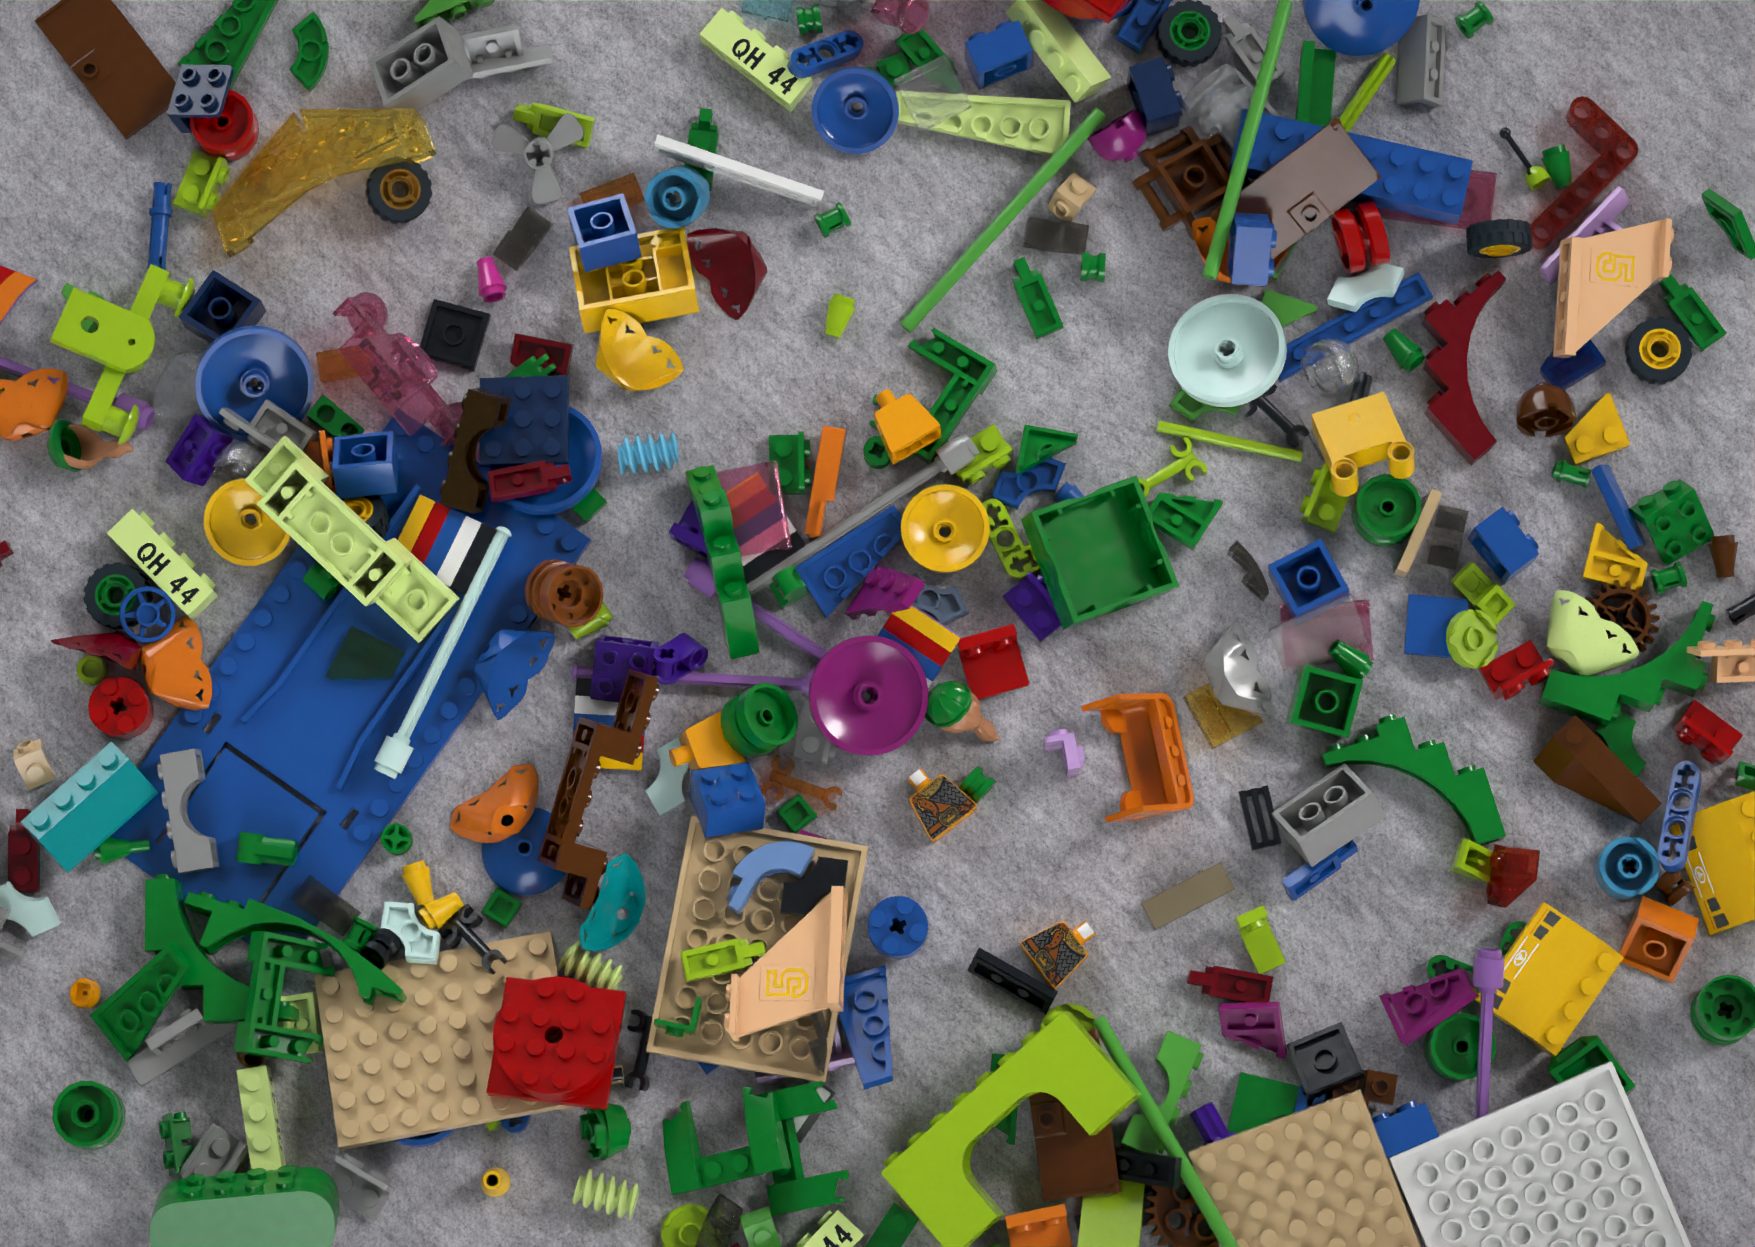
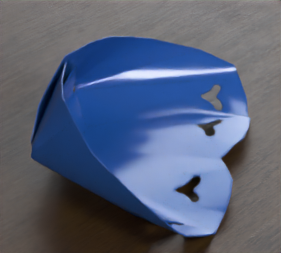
(507, 665)

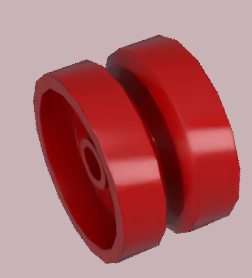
(231, 140)
(1360, 237)

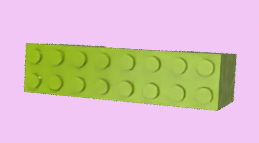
(936, 1167)

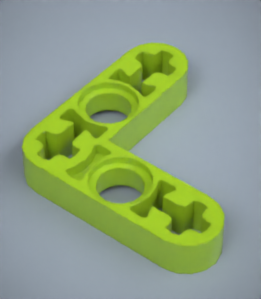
(1014, 551)

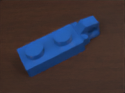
(1306, 877)

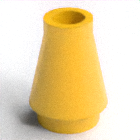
(418, 880)
(439, 911)
(502, 1185)

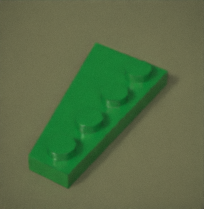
(232, 36)

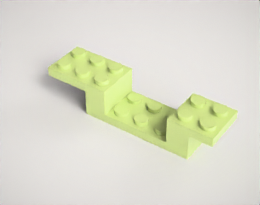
(345, 544)

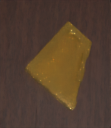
(1218, 721)

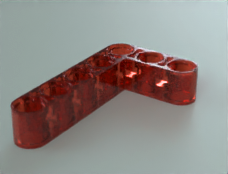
(1588, 179)

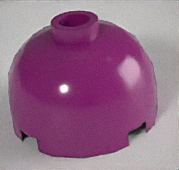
(1120, 138)

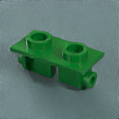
(173, 1132)

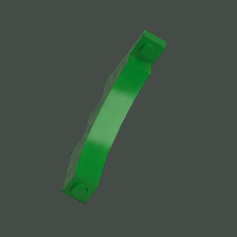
(167, 923)

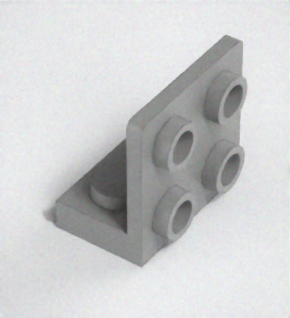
(359, 1188)

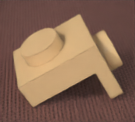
(1071, 197)
(33, 764)

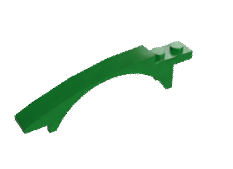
(232, 922)

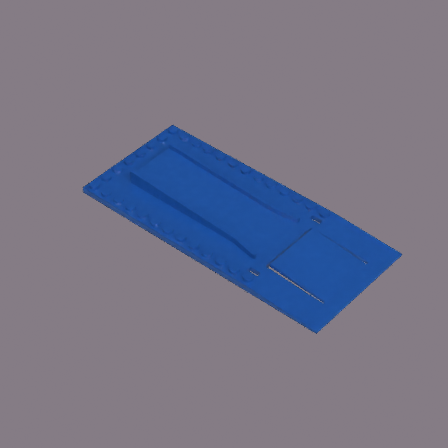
(328, 731)

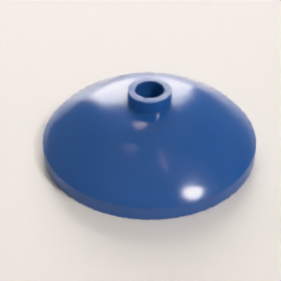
(853, 129)
(516, 871)

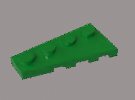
(138, 1004)

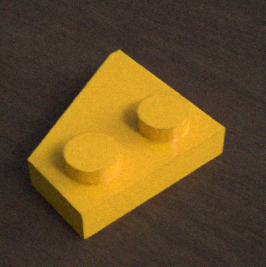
(1597, 433)
(1612, 560)

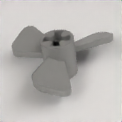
(545, 184)

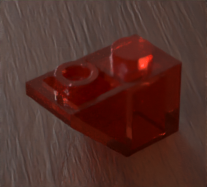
(1511, 873)

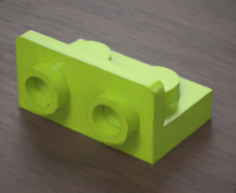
(201, 184)
(992, 453)
(1324, 505)

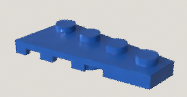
(868, 1026)

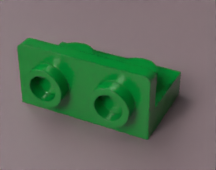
(790, 457)

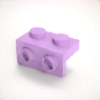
(1072, 754)

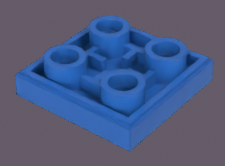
(1428, 623)

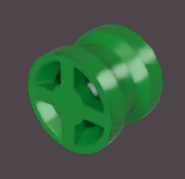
(809, 20)
(1093, 267)
(879, 458)
(977, 784)
(391, 833)

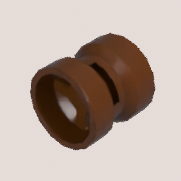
(1668, 880)

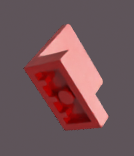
(992, 662)
(1514, 669)
(1707, 733)

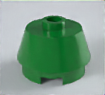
(605, 1131)

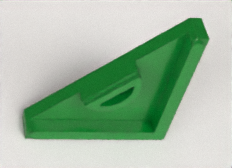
(1041, 444)

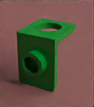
(677, 1029)

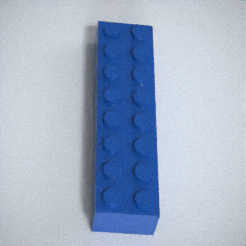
(1410, 179)

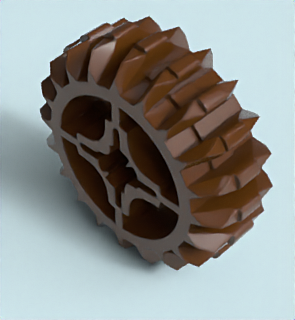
(1632, 599)

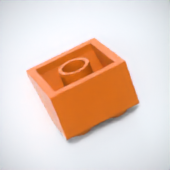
(1658, 939)

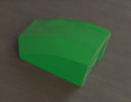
(1582, 1056)

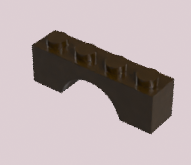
(464, 484)

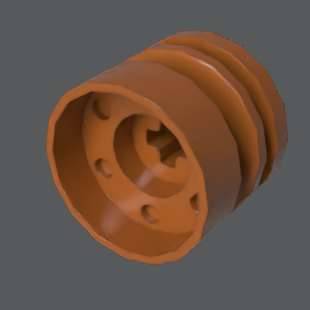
(577, 596)

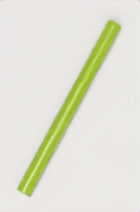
(1230, 441)

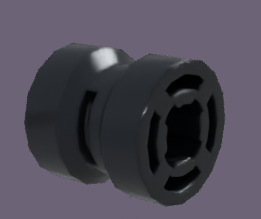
(381, 948)

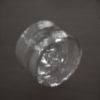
(1217, 100)

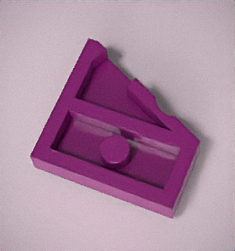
(1255, 1025)

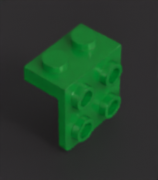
(1674, 520)

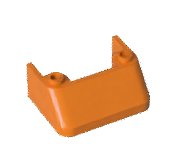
(1151, 754)

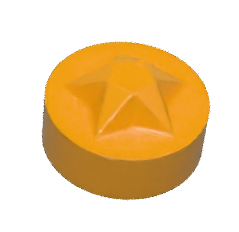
(85, 993)

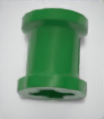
(1474, 19)
(832, 219)
(1668, 578)
(359, 934)

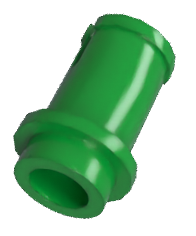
(1570, 473)

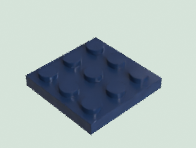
(534, 425)

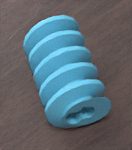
(648, 453)

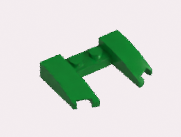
(970, 377)
(270, 957)
(764, 1155)
(790, 1189)

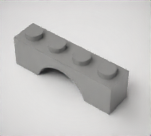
(181, 774)

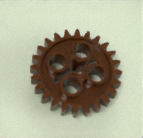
(1166, 1202)

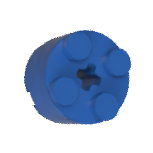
(891, 943)

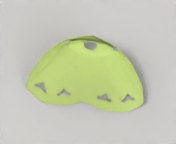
(1583, 639)

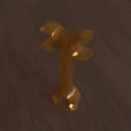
(781, 778)

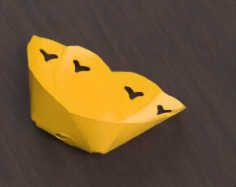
(630, 357)

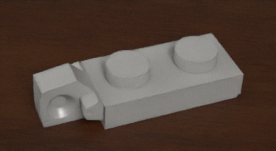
(1247, 47)

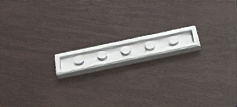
(737, 171)

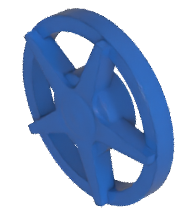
(147, 614)

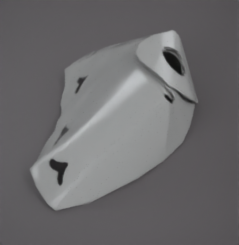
(1234, 677)

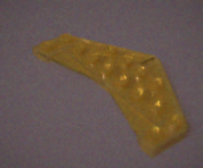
(299, 161)

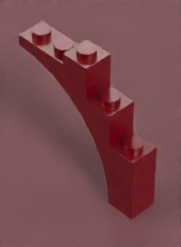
(1454, 410)

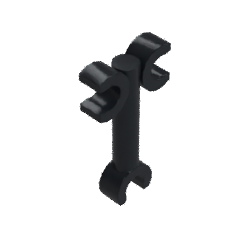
(1270, 410)
(461, 927)
(642, 1056)

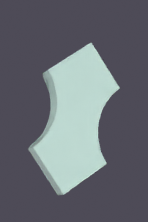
(1378, 281)
(667, 790)
(32, 913)
(419, 942)

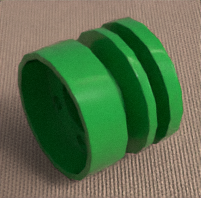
(1724, 993)

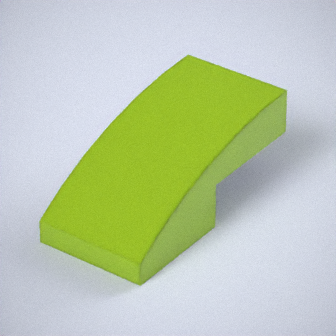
(1482, 592)

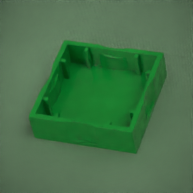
(1099, 552)

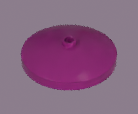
(895, 701)

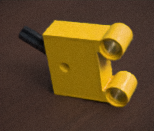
(1360, 436)

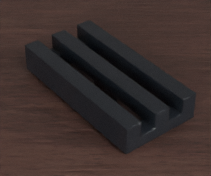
(1247, 817)

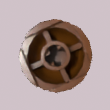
(1545, 409)

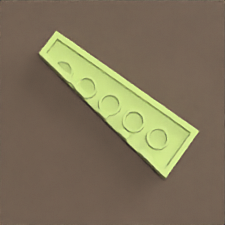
(1007, 121)

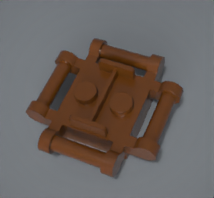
(1189, 178)

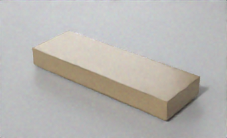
(1418, 533)

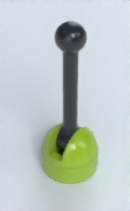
(1535, 175)

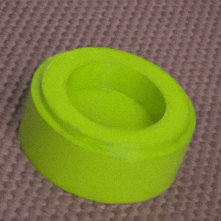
(92, 670)

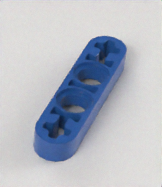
(1679, 816)

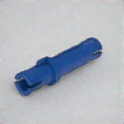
(159, 224)

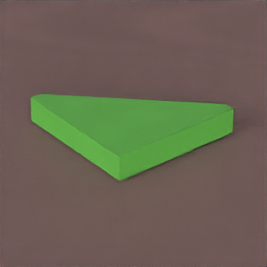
(1287, 308)

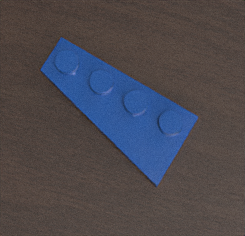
(847, 561)

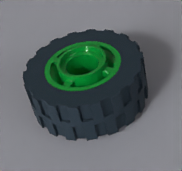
(1193, 16)
(103, 585)

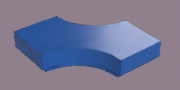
(1013, 487)

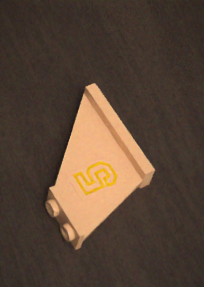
(1604, 276)
(795, 975)

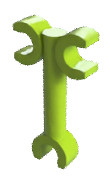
(1185, 460)

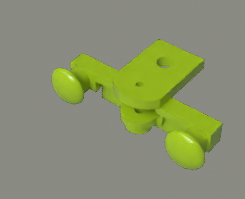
(120, 343)

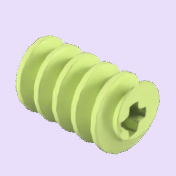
(590, 968)
(607, 1194)

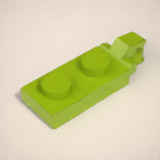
(543, 119)
(720, 958)

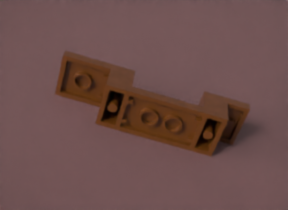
(590, 741)

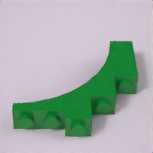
(724, 561)
(1597, 696)
(1430, 764)

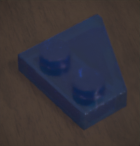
(1571, 370)

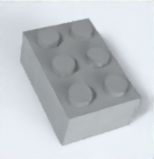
(421, 66)
(1328, 814)

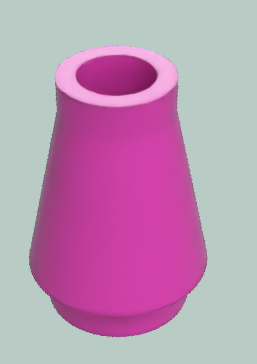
(490, 283)

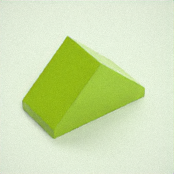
(1472, 861)

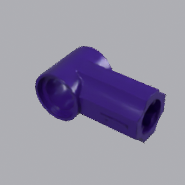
(1210, 1124)

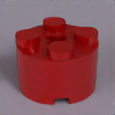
(114, 693)

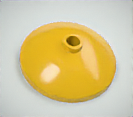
(951, 509)
(232, 533)

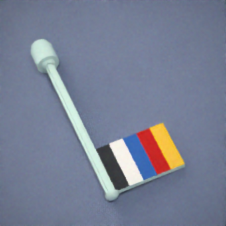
(462, 557)

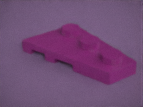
(885, 591)
(1427, 1005)

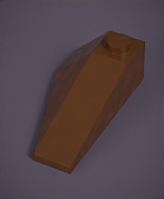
(1588, 767)

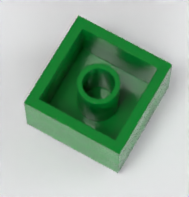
(1324, 701)

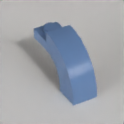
(765, 861)

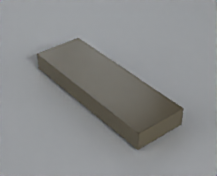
(1188, 896)

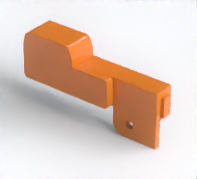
(825, 477)

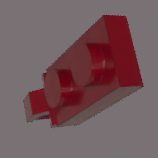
(526, 480)
(23, 856)
(1232, 984)

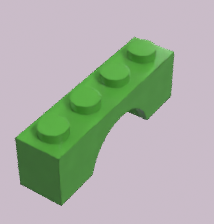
(1176, 1059)

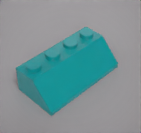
(89, 807)

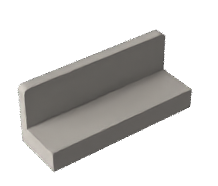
(1422, 62)

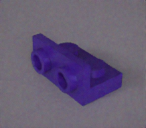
(197, 451)
(1033, 606)

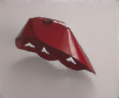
(732, 264)
(106, 646)

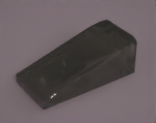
(326, 905)

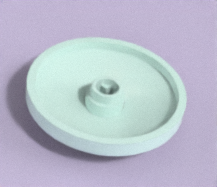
(1221, 328)

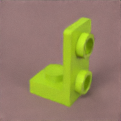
(1259, 940)

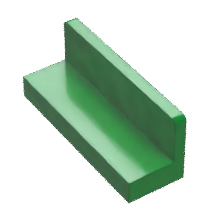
(1315, 84)

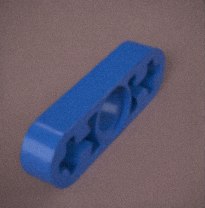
(817, 62)

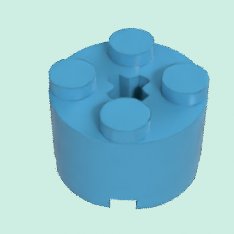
(663, 203)
(1610, 865)

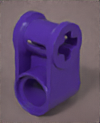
(678, 658)

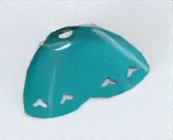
(616, 895)

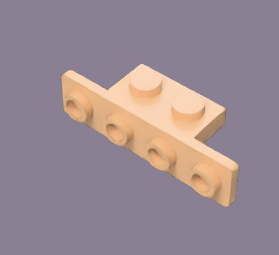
(1729, 661)

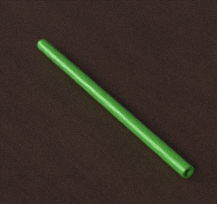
(1247, 139)
(1003, 219)
(1165, 1134)

